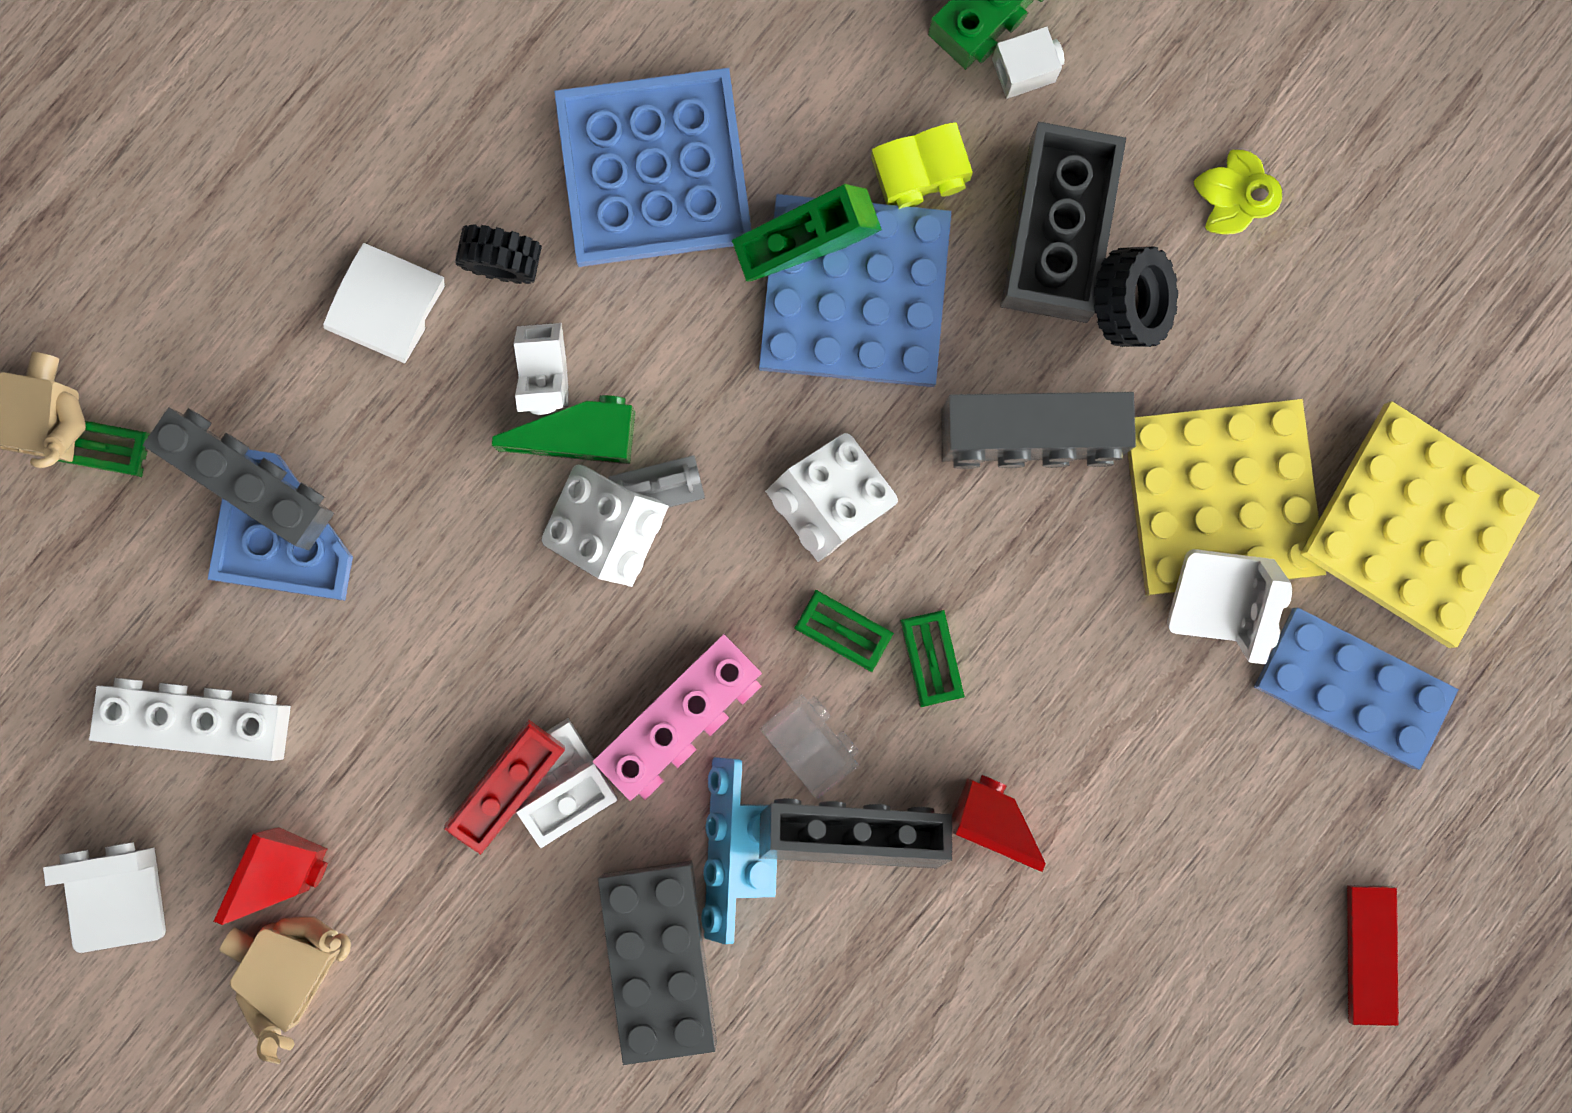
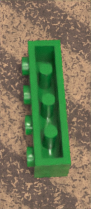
(971, 27)

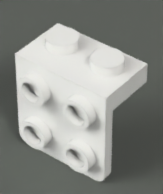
(831, 495)
(603, 526)
(1231, 600)
(110, 897)

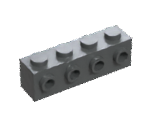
(238, 479)
(855, 834)

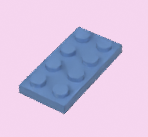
(1356, 688)

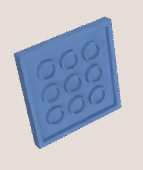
(652, 166)
(864, 307)

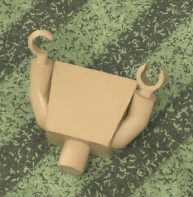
(39, 413)
(281, 975)

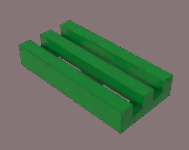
(136, 453)
(923, 622)
(876, 649)

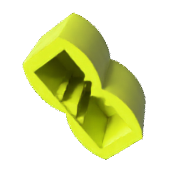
(922, 166)

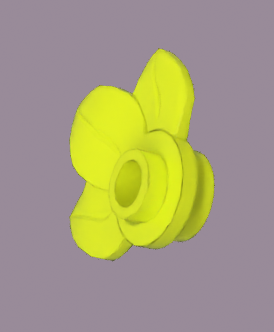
(1231, 193)

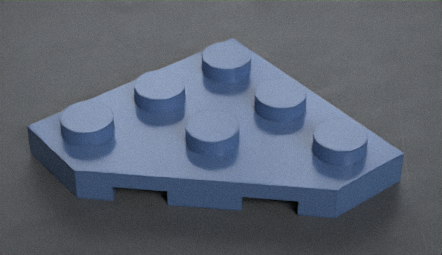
(259, 558)

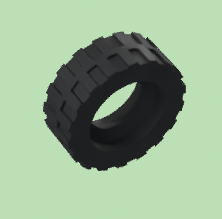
(1116, 296)

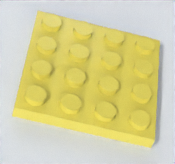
(1223, 485)
(1420, 525)

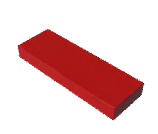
(504, 787)
(1372, 955)

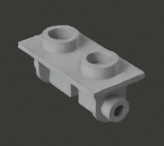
(668, 482)

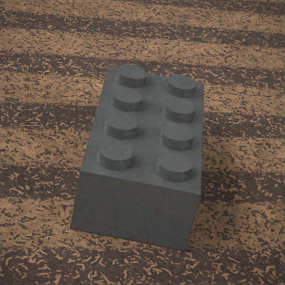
(1063, 221)
(1037, 428)
(657, 962)

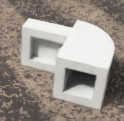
(541, 368)

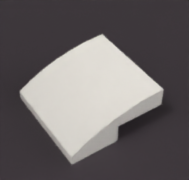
(383, 303)
(568, 792)

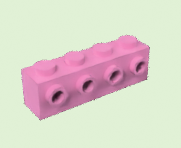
(677, 718)

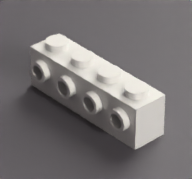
(190, 722)

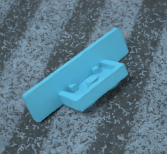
(733, 852)

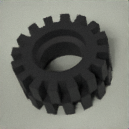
(498, 254)

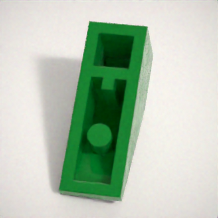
(807, 232)
(582, 432)

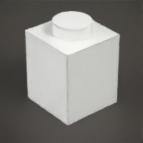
(1028, 62)

